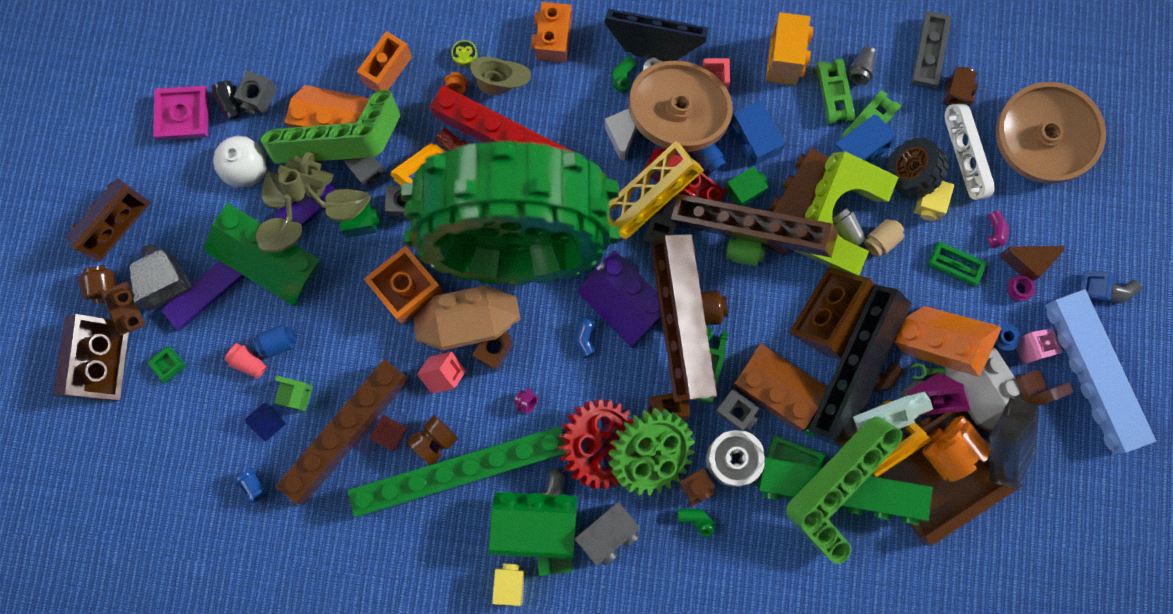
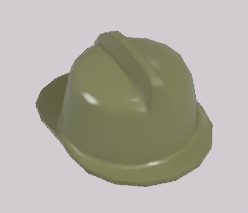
(498, 76)

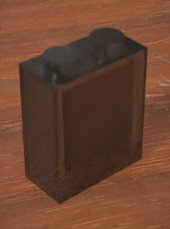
(1013, 443)

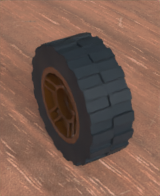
(918, 166)

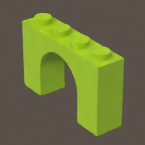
(843, 174)

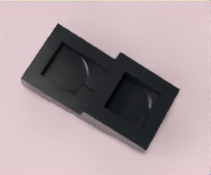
(661, 222)

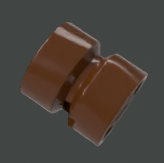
(442, 439)

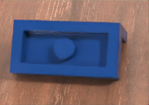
(868, 140)

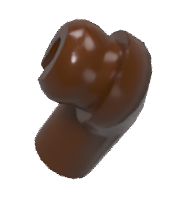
(886, 381)

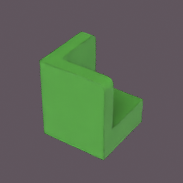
(293, 393)

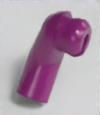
(1001, 230)

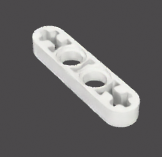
(960, 116)

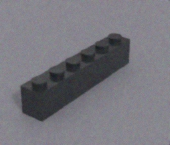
(860, 365)

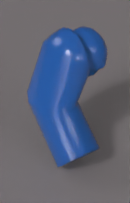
(582, 334)

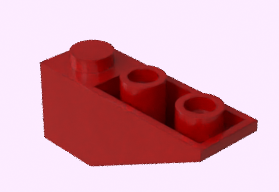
(700, 187)

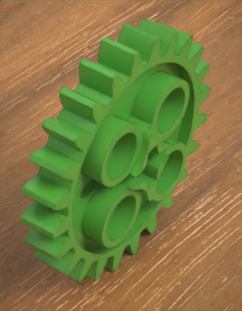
(651, 452)

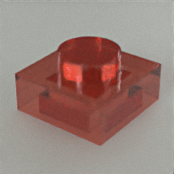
(388, 433)

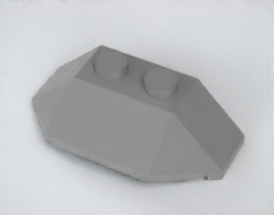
(989, 391)

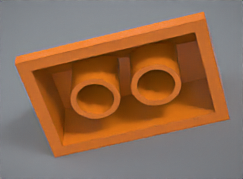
(323, 107)
(947, 339)

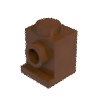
(961, 87)
(667, 402)
(697, 487)

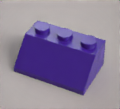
(622, 298)

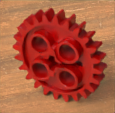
(585, 427)

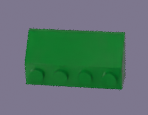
(235, 244)

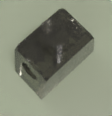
(157, 278)

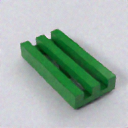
(932, 263)

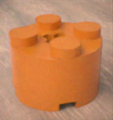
(956, 449)

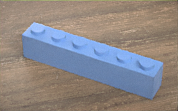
(1099, 373)

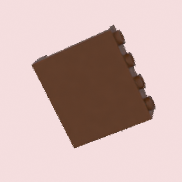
(951, 502)

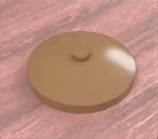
(680, 105)
(1050, 132)

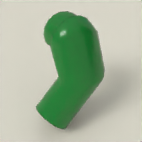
(700, 520)

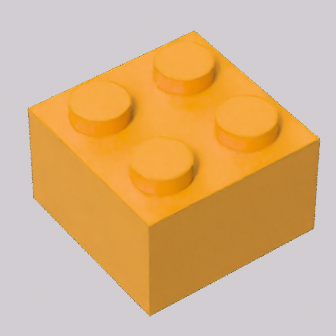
(789, 48)

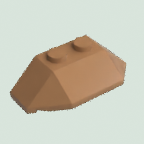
(465, 317)

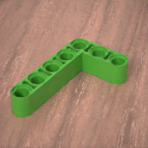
(338, 141)
(837, 482)

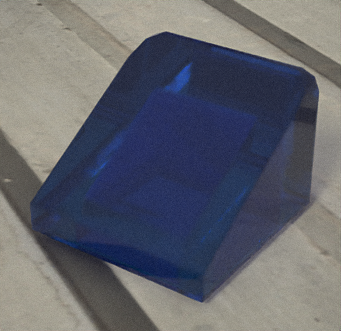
(265, 421)

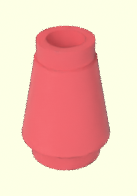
(245, 360)

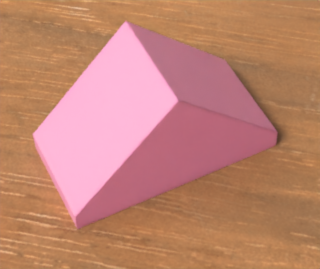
(1038, 346)

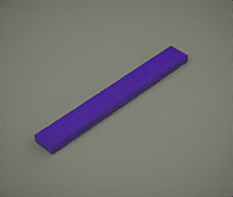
(222, 277)

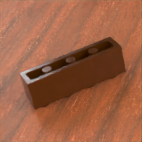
(800, 189)

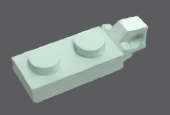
(898, 412)

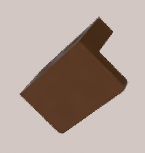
(1036, 391)

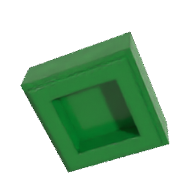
(166, 364)

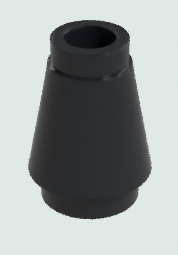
(224, 93)

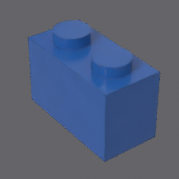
(757, 133)

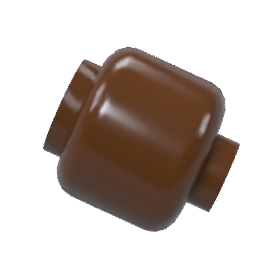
(94, 280)
(714, 307)

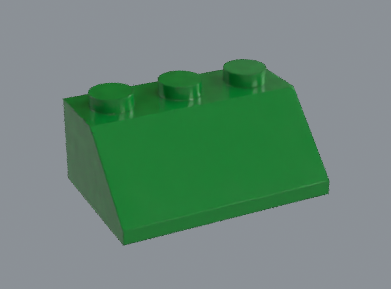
(533, 525)

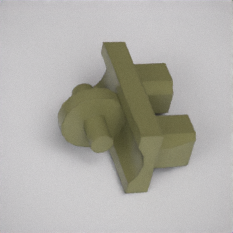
(309, 172)

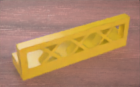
(658, 195)

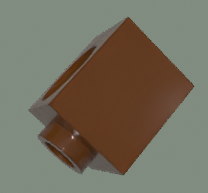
(494, 361)

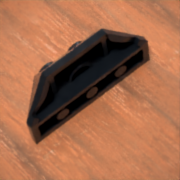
(654, 36)

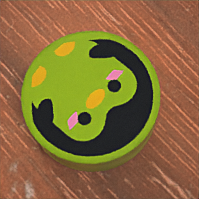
(464, 53)

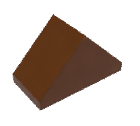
(1031, 260)

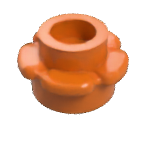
(456, 82)

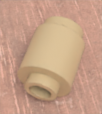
(884, 237)

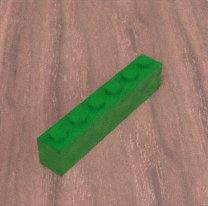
(875, 494)

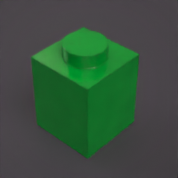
(747, 187)
(362, 224)

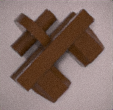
(122, 309)

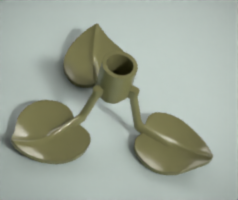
(287, 188)

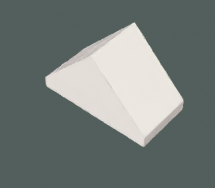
(621, 132)

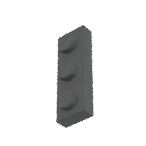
(931, 50)

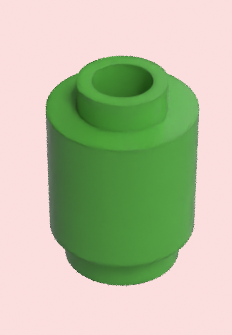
(744, 252)

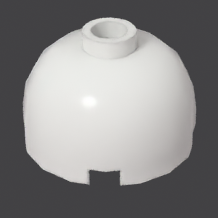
(240, 162)

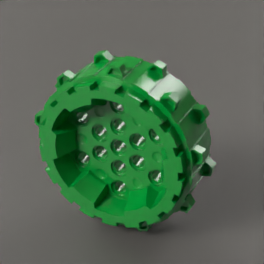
(510, 213)

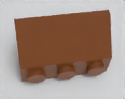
(780, 388)

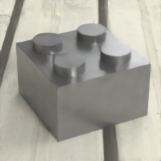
(608, 534)

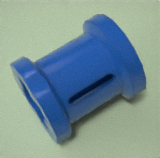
(251, 486)

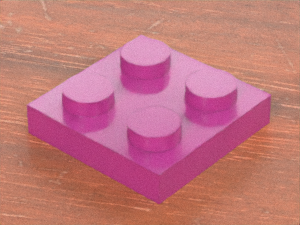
(180, 113)

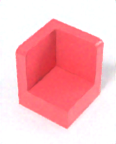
(719, 67)
(441, 372)

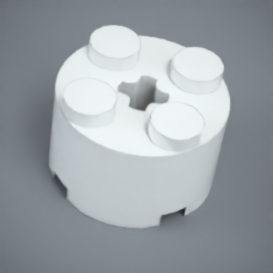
(750, 453)

